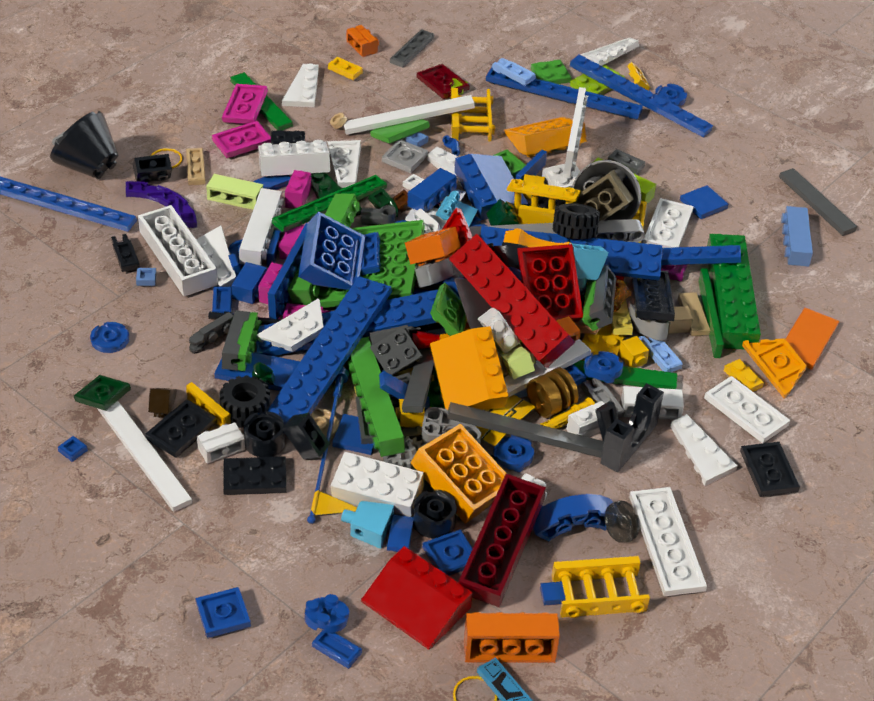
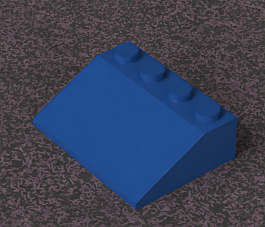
(485, 181)
(331, 253)

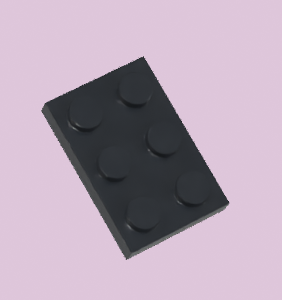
(180, 428)
(769, 469)
(254, 475)

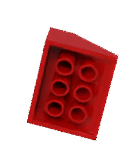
(552, 279)
(418, 598)

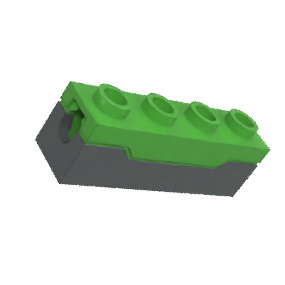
(599, 300)
(240, 340)

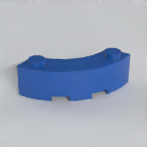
(569, 511)

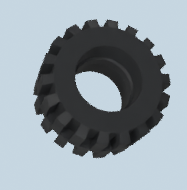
(576, 221)
(244, 397)

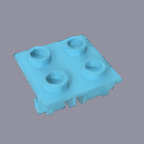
(449, 205)

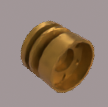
(552, 392)

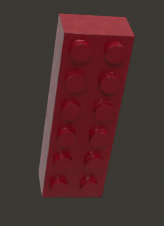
(502, 539)

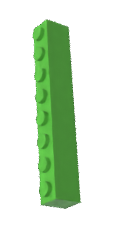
(342, 209)
(375, 401)

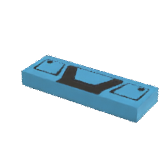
(501, 682)

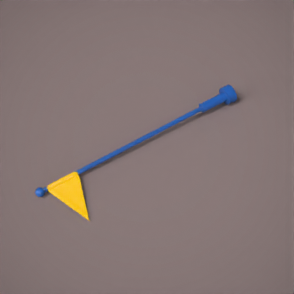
(322, 502)

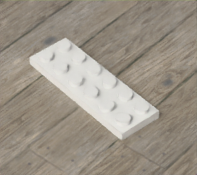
(576, 131)
(667, 542)

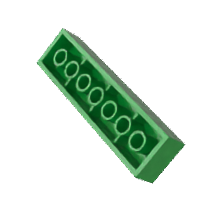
(734, 295)

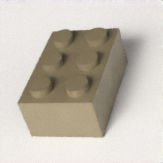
(606, 195)

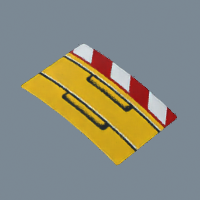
(514, 408)

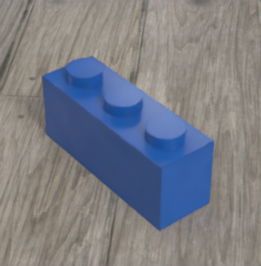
(432, 190)

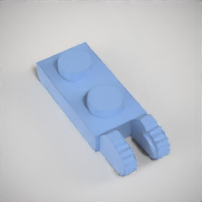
(513, 71)
(662, 354)

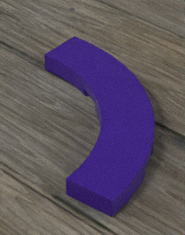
(165, 197)

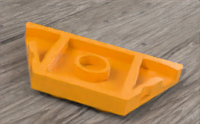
(777, 362)

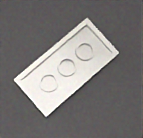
(668, 224)
(747, 409)

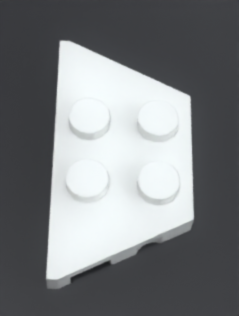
(296, 328)

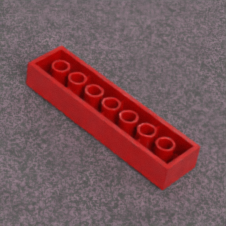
(513, 300)

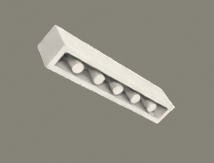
(260, 227)

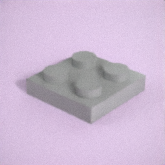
(405, 156)

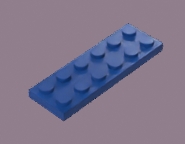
(278, 293)

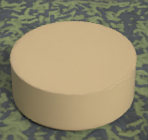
(338, 120)

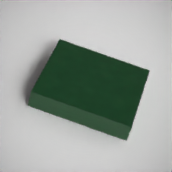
(102, 392)

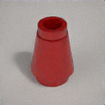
(422, 339)

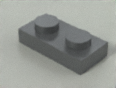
(631, 162)

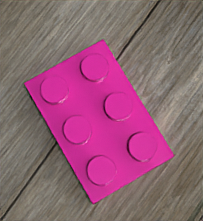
(244, 103)
(241, 139)

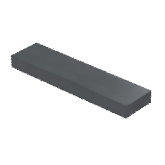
(412, 48)

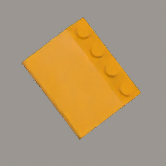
(543, 136)
(470, 370)
(462, 469)

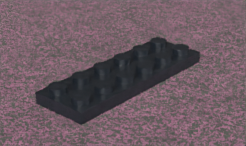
(653, 298)

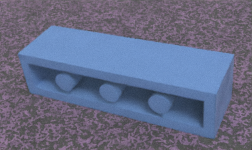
(797, 236)

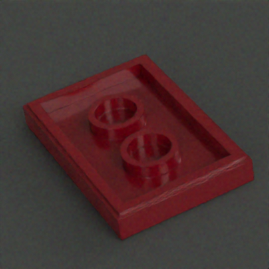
(439, 79)

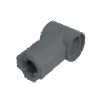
(381, 216)

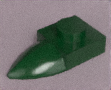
(382, 198)
(264, 373)

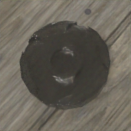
(622, 522)

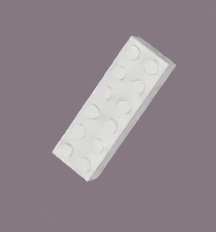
(178, 250)

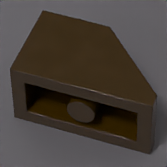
(161, 401)

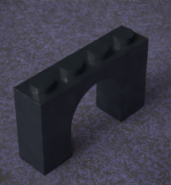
(623, 438)

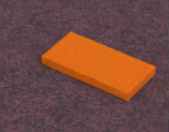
(811, 335)

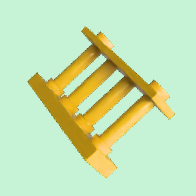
(457, 118)
(535, 189)
(600, 569)

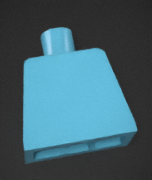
(588, 262)
(370, 522)

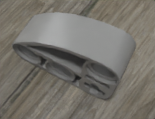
(434, 272)
(650, 328)
(437, 423)

